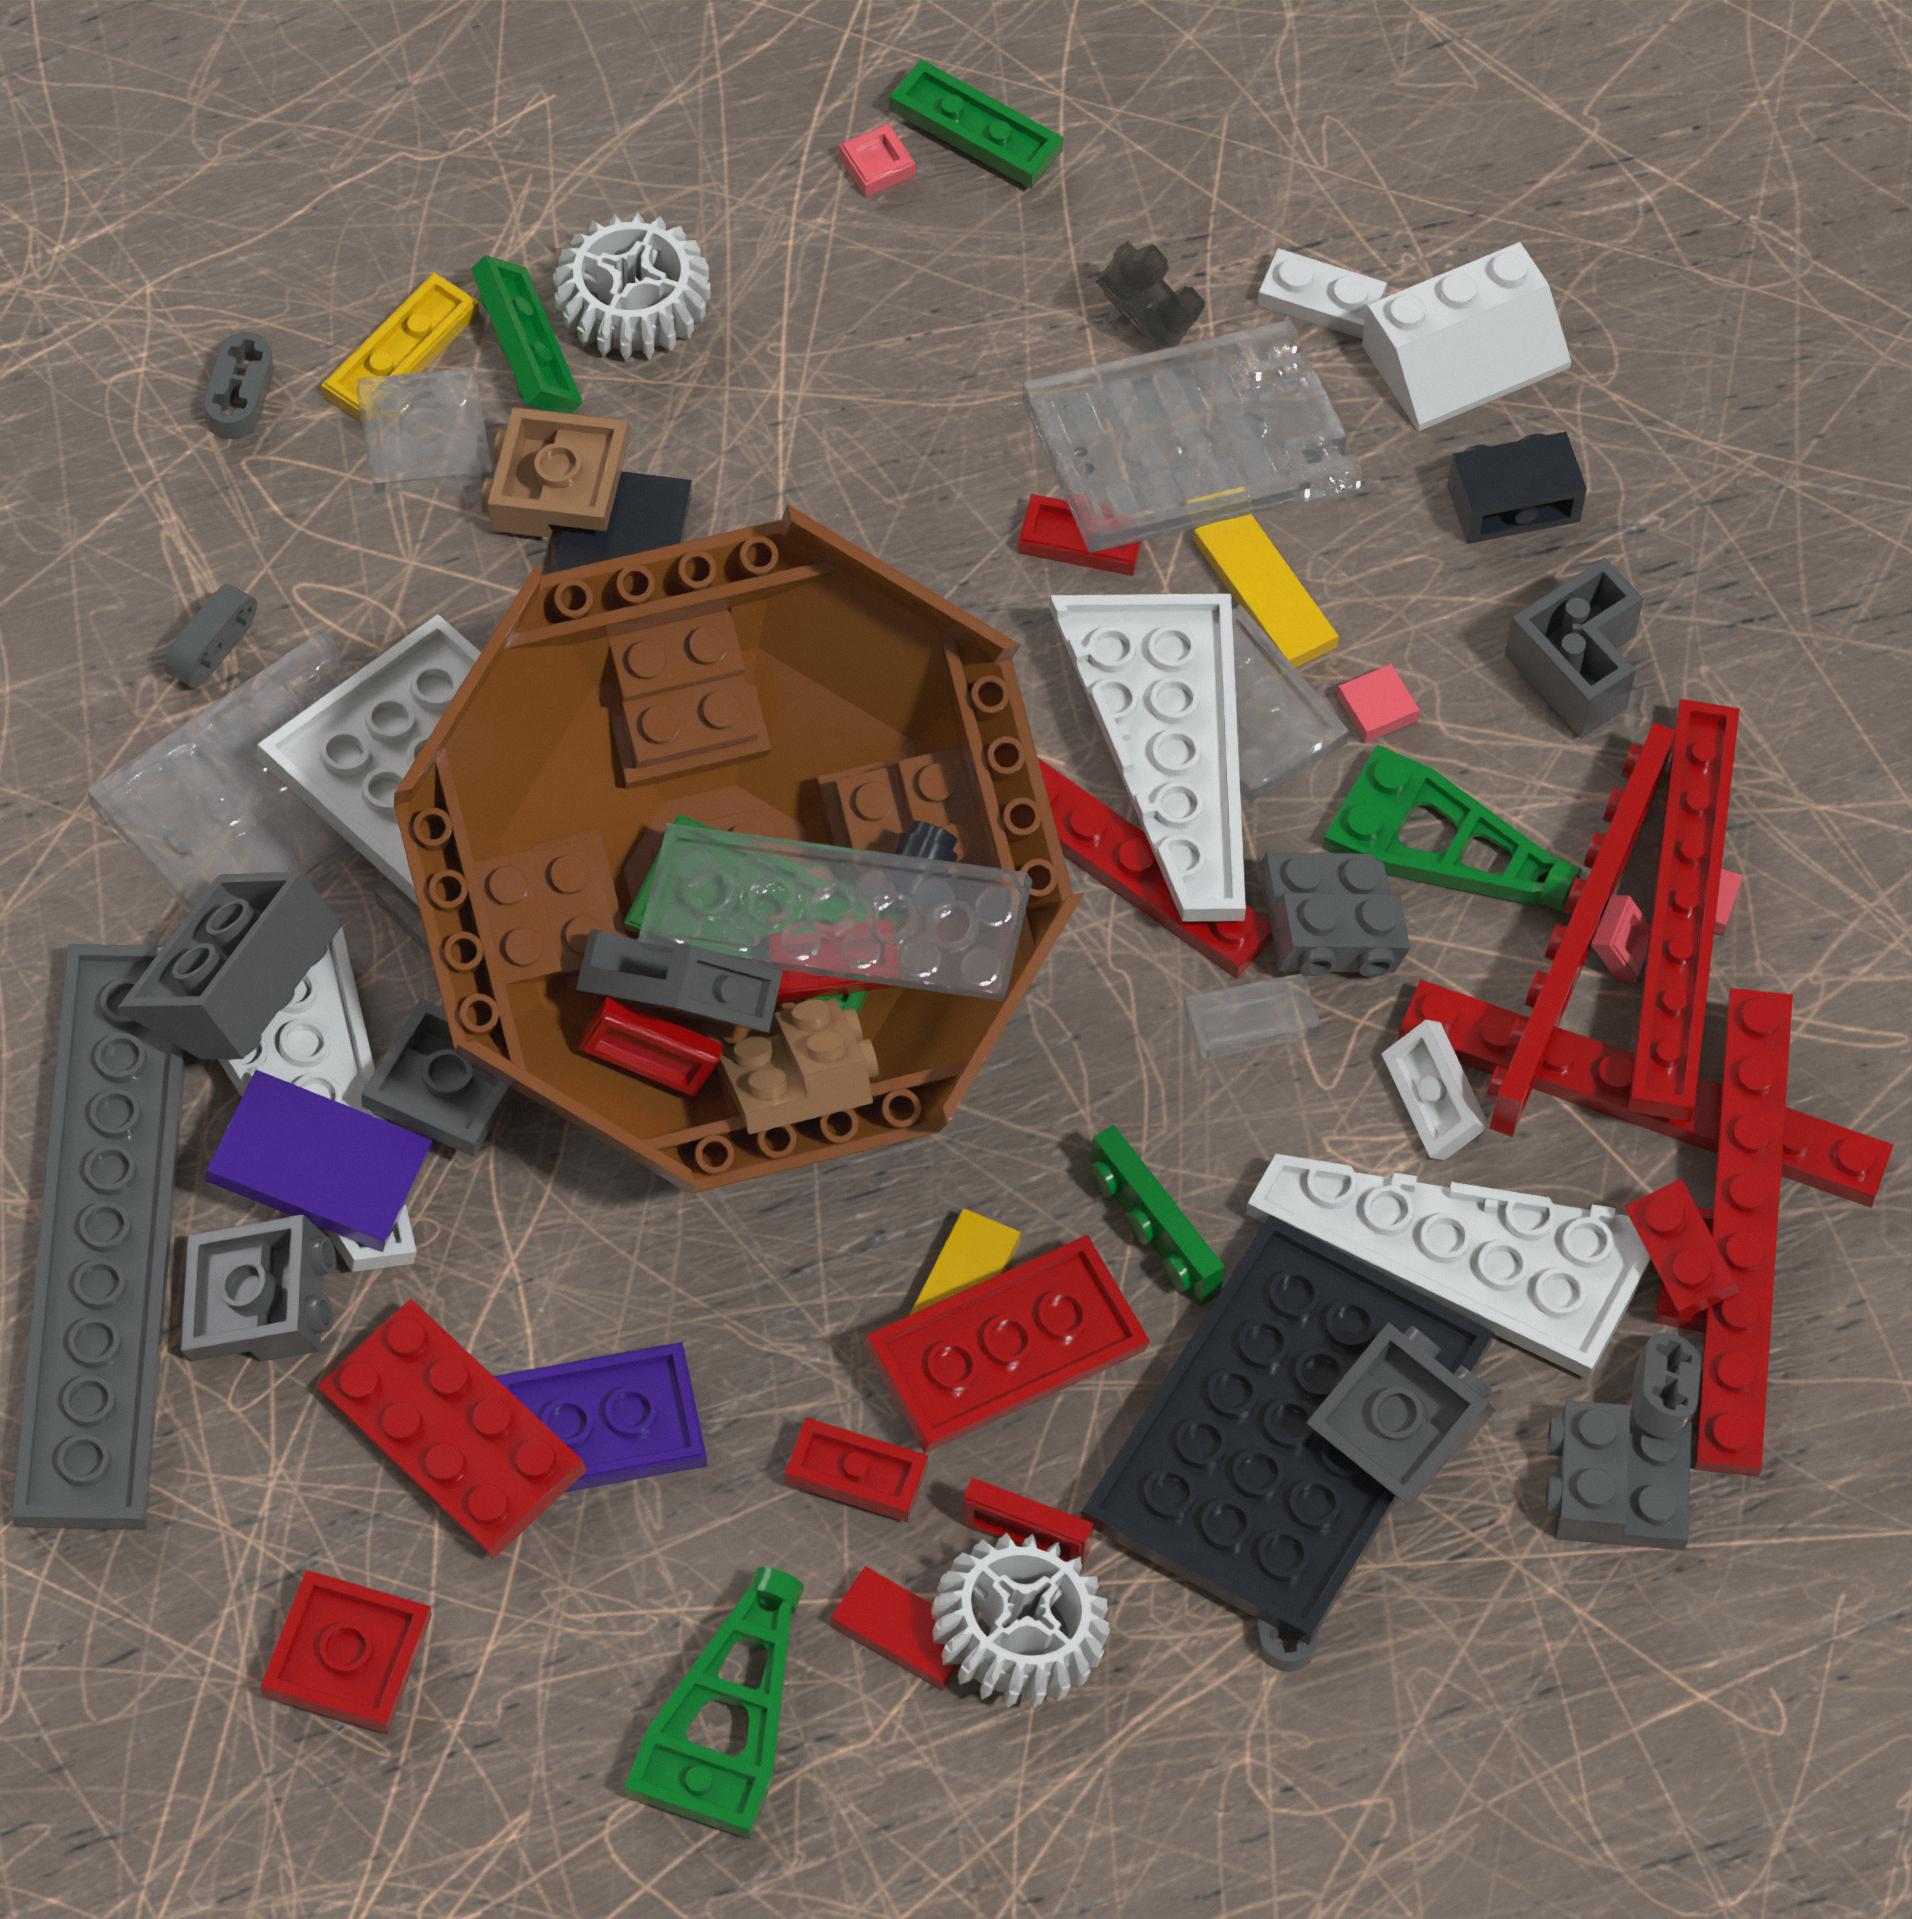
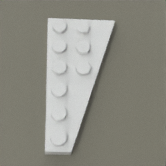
(1167, 708)
(325, 1049)
(1496, 1256)

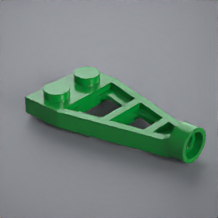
(1383, 803)
(702, 1781)

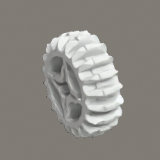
(643, 303)
(1032, 1652)

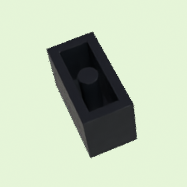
(1516, 487)

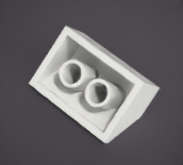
(1466, 336)

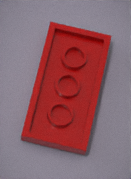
(1005, 1343)
(452, 1428)

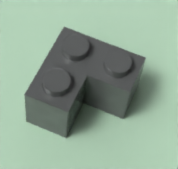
(1571, 644)

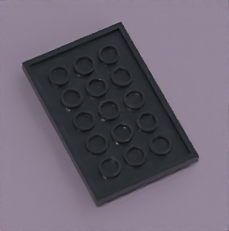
(1223, 1463)

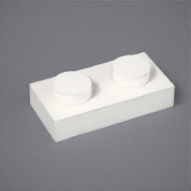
(1319, 292)
(1435, 1090)

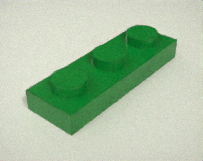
(976, 123)
(526, 336)
(1155, 1217)

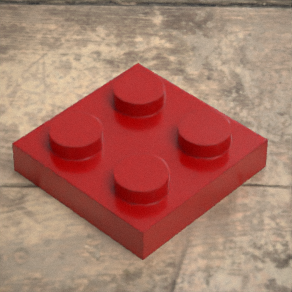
(346, 1651)

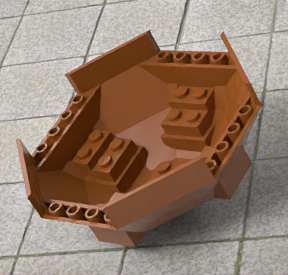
(766, 695)

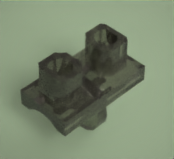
(1144, 299)

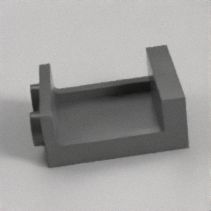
(681, 984)

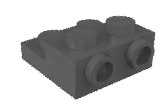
(1333, 913)
(434, 1088)
(257, 1290)
(1403, 1412)
(1617, 1479)

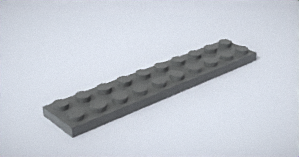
(100, 1256)

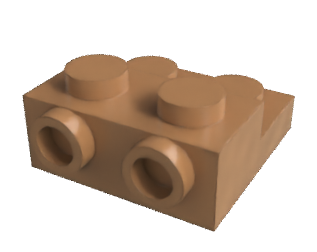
(554, 472)
(804, 1071)

